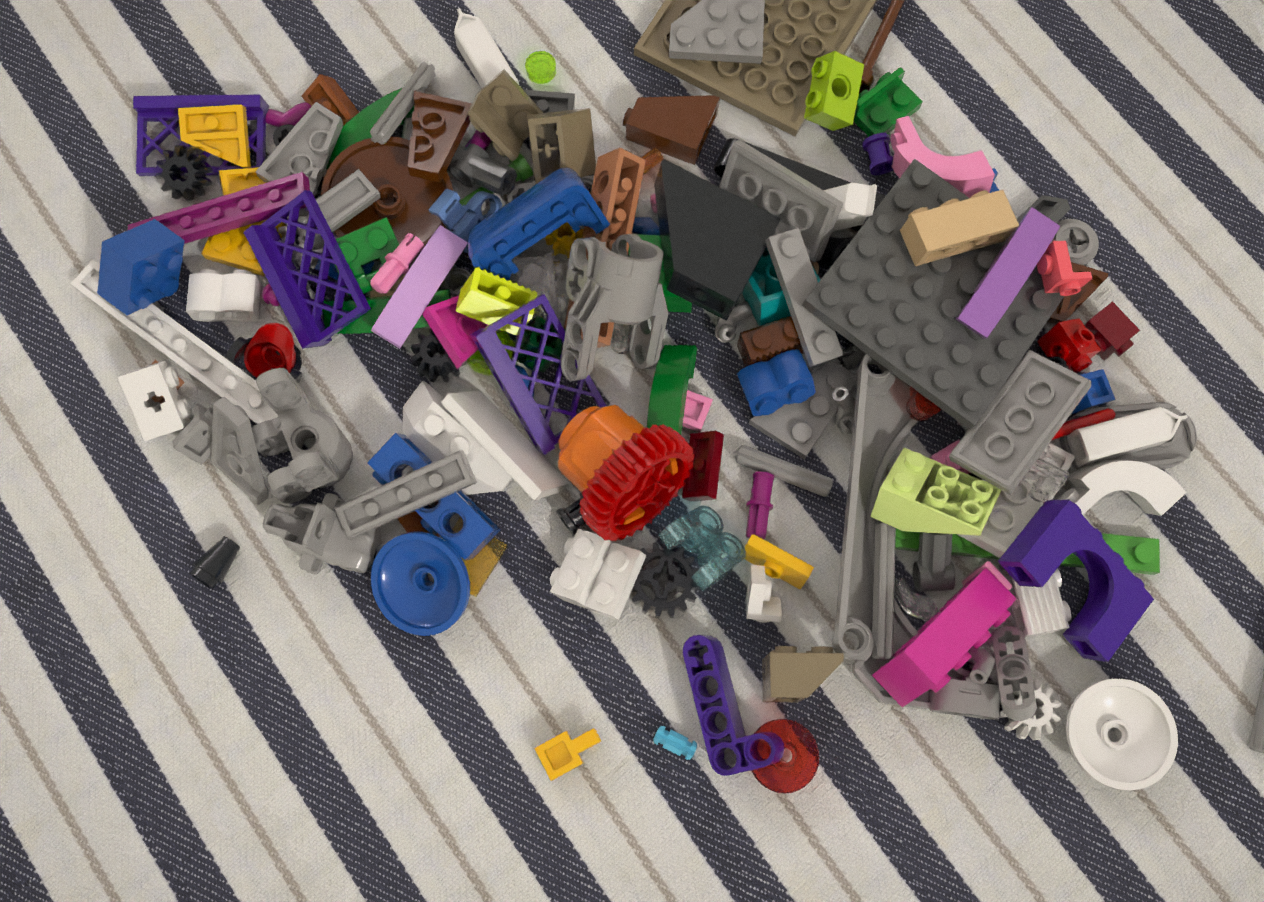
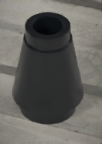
(215, 563)

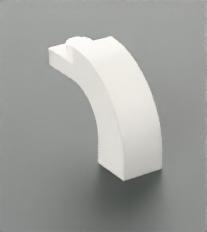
(1144, 483)

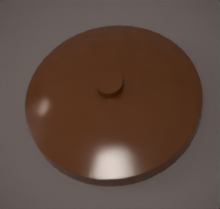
(402, 196)

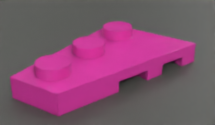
(453, 330)

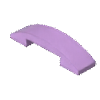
(419, 286)

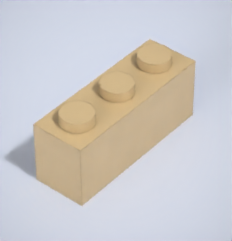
(958, 226)

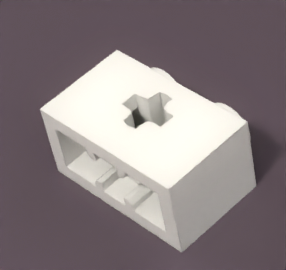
(152, 417)

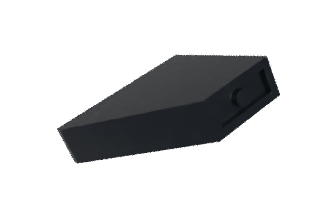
(708, 239)

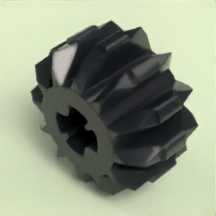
(172, 172)
(428, 363)

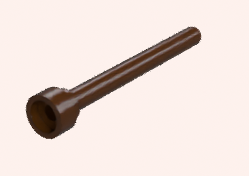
(878, 43)

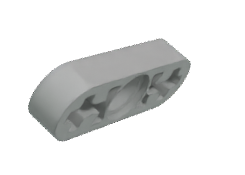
(1008, 684)

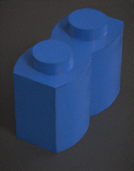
(776, 383)

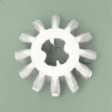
(1040, 721)

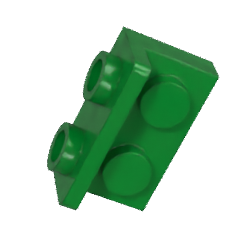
(885, 103)

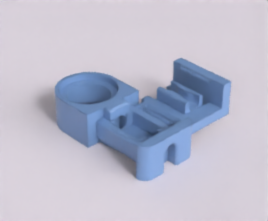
(463, 218)

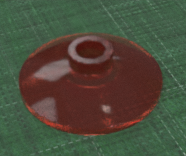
(800, 770)

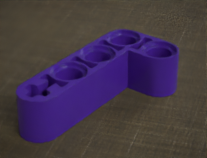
(726, 703)

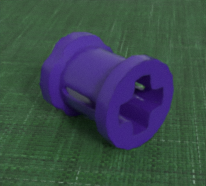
(879, 153)

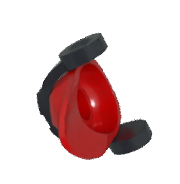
(267, 350)

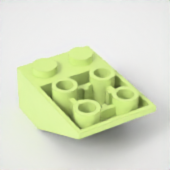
(933, 497)

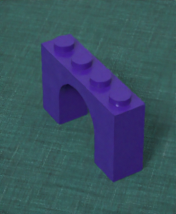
(1115, 594)

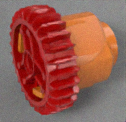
(622, 469)

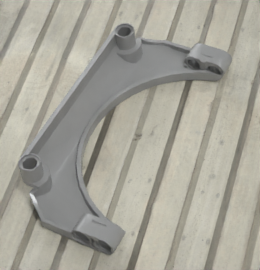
(877, 431)

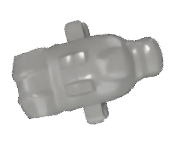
(319, 536)

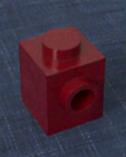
(1112, 331)

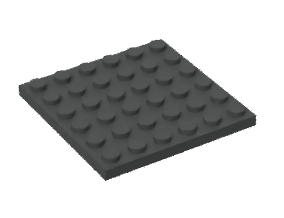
(909, 311)

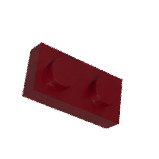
(704, 475)

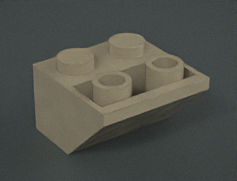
(561, 141)
(795, 675)

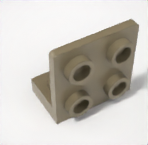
(501, 113)

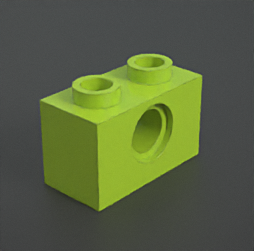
(833, 91)

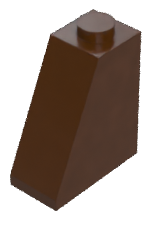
(672, 124)

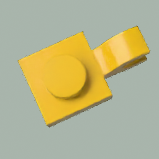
(562, 753)

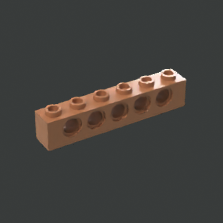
(617, 193)

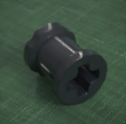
(571, 516)

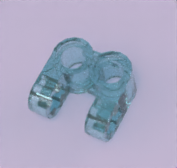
(702, 533)

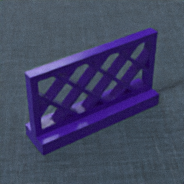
(166, 109)
(290, 284)
(511, 381)

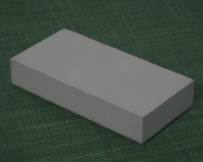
(347, 199)

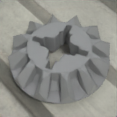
(1080, 234)

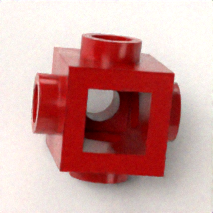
(1072, 343)

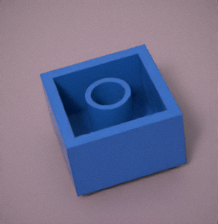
(140, 266)

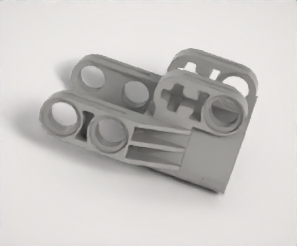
(615, 291)
(296, 422)

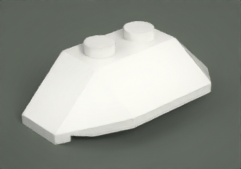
(440, 435)

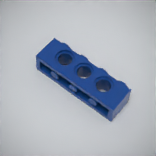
(477, 526)

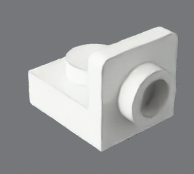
(759, 602)

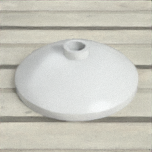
(1143, 729)

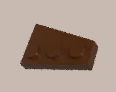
(436, 134)

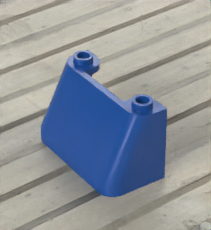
(530, 218)

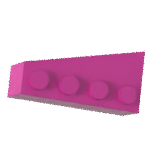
(946, 639)

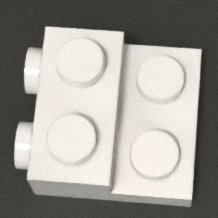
(596, 573)

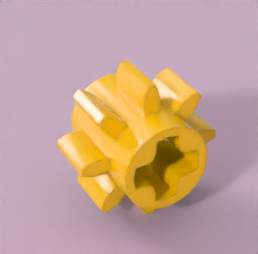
(563, 244)

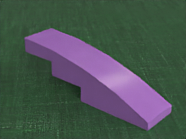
(1008, 273)

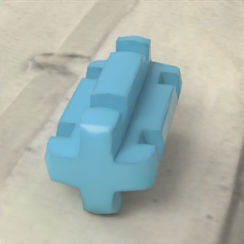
(675, 742)

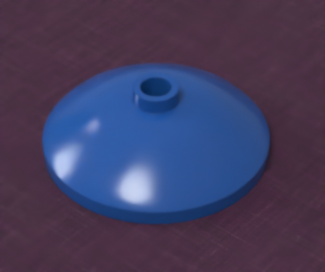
(407, 594)

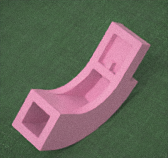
(966, 172)

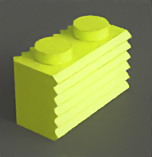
(491, 298)

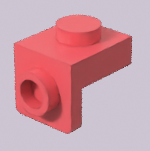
(1058, 273)

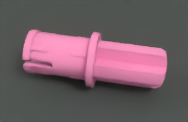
(397, 263)

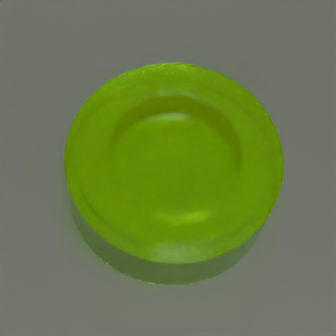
(540, 67)

